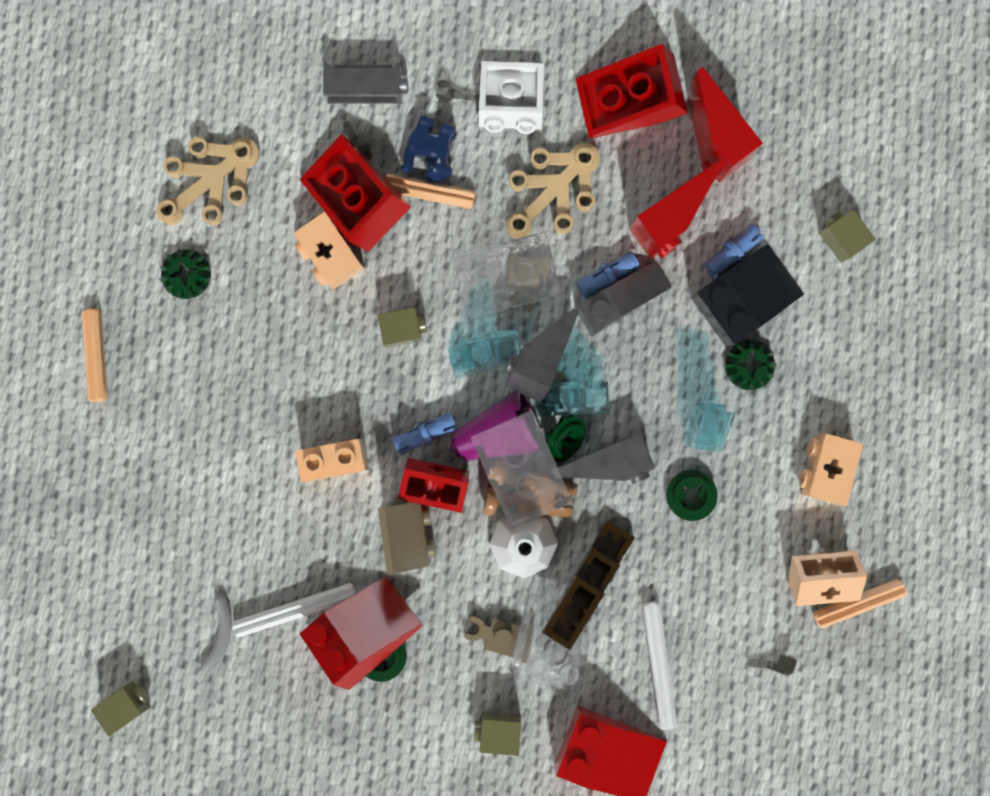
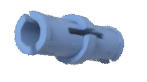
(733, 251)
(608, 274)
(424, 433)

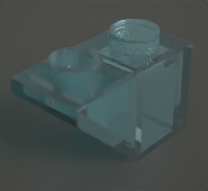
(484, 352)
(575, 399)
(709, 427)

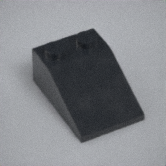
(747, 296)

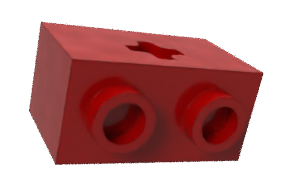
(434, 485)

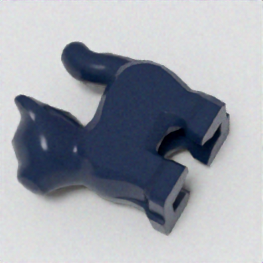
(431, 147)

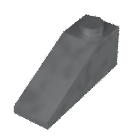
(622, 298)
(539, 359)
(617, 461)

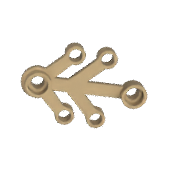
(211, 178)
(556, 187)

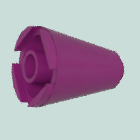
(504, 410)

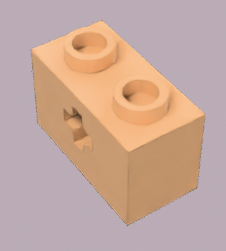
(321, 234)
(839, 454)
(332, 460)
(826, 578)

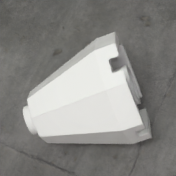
(524, 564)

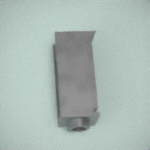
(364, 84)

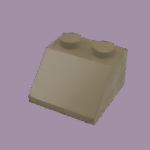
(406, 537)

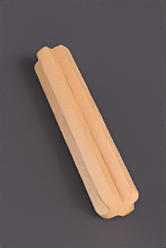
(432, 191)
(94, 355)
(870, 599)

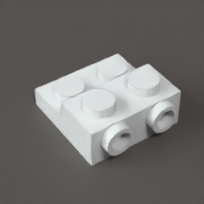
(511, 96)

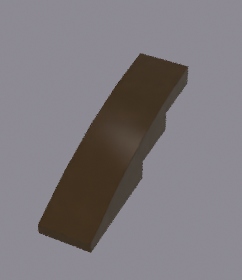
(588, 585)

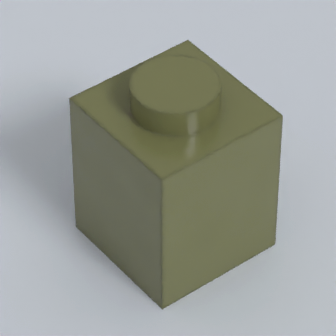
(846, 235)
(401, 327)
(121, 707)
(498, 733)

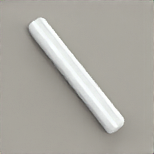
(292, 610)
(659, 665)

